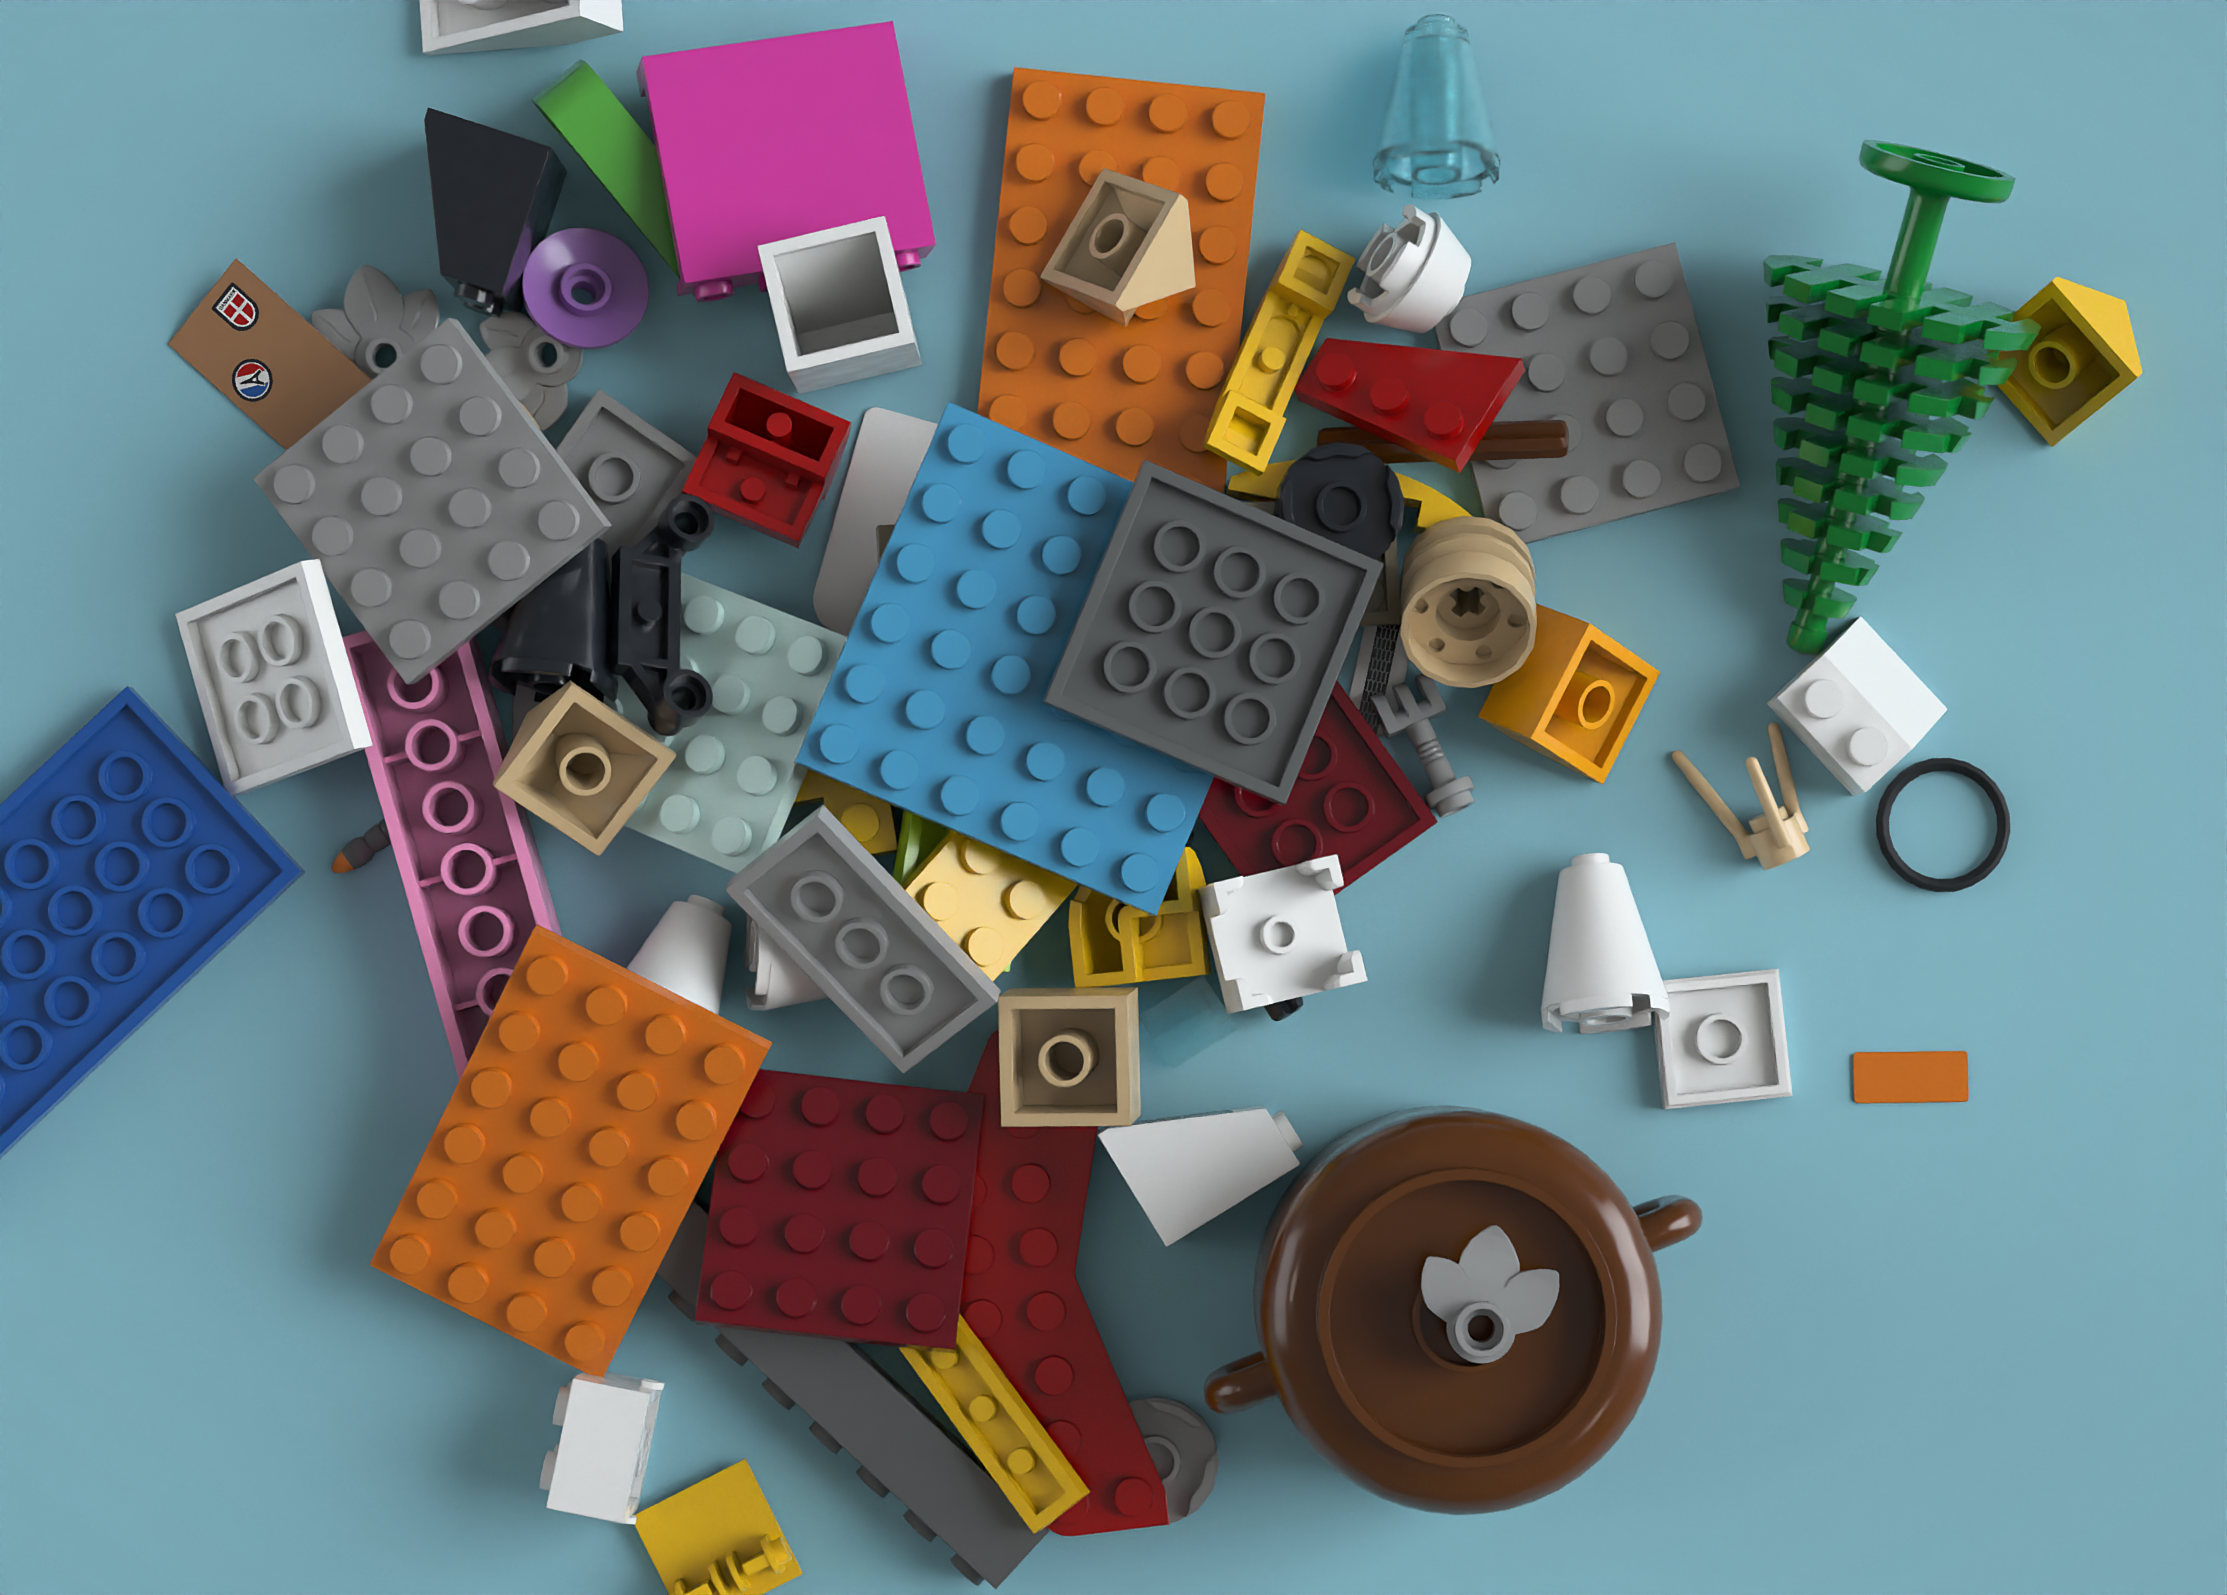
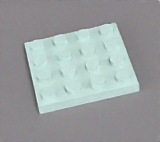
(736, 765)

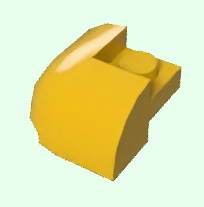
(1128, 946)

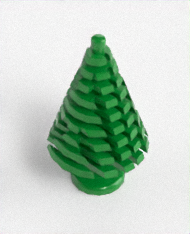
(1883, 392)

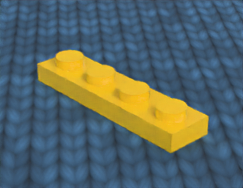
(1000, 1428)

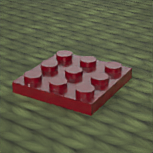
(1343, 803)

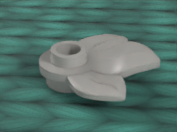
(377, 318)
(517, 358)
(1490, 1285)

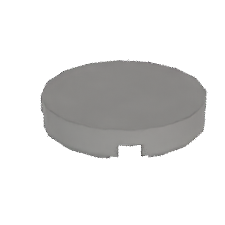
(1179, 1438)

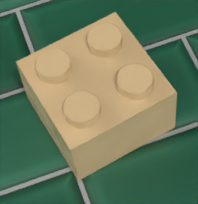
(1069, 1056)

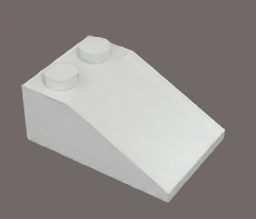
(514, 24)

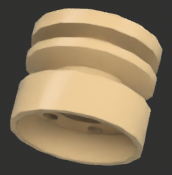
(1468, 602)

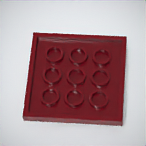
(842, 1212)

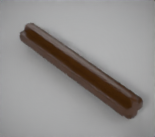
(1501, 442)

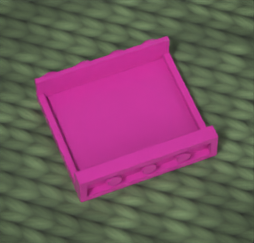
(782, 146)

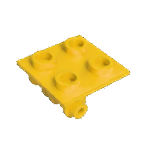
(718, 1538)

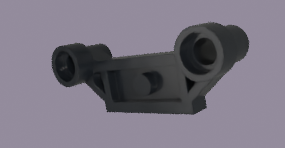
(648, 617)

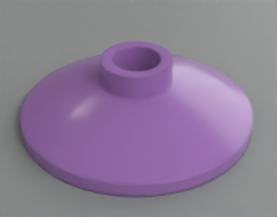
(589, 262)

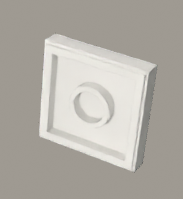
(1722, 1040)

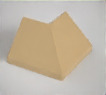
(1124, 247)
(581, 766)

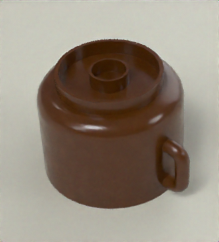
(1373, 1366)

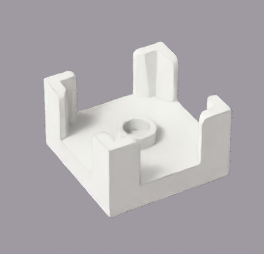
(1279, 934)

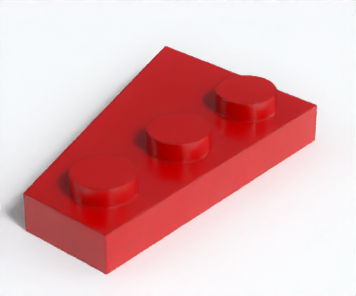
(1411, 395)

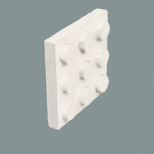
(273, 678)

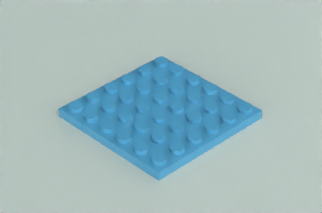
(953, 665)

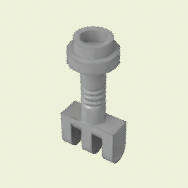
(1449, 793)

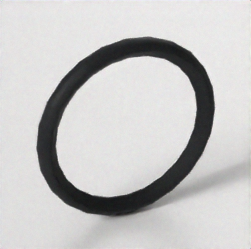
(1984, 782)

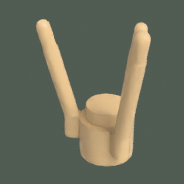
(1776, 831)

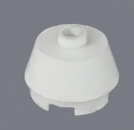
(1411, 273)

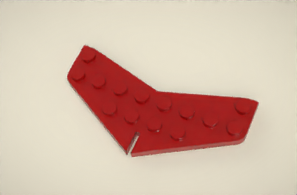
(1034, 1317)

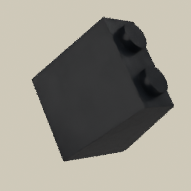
(489, 207)

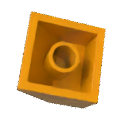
(1572, 695)

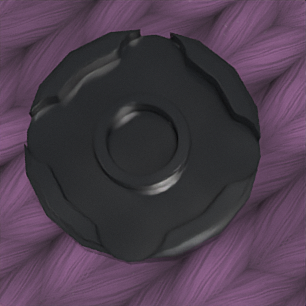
(1343, 497)

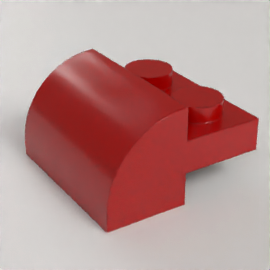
(767, 459)

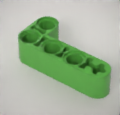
(612, 149)

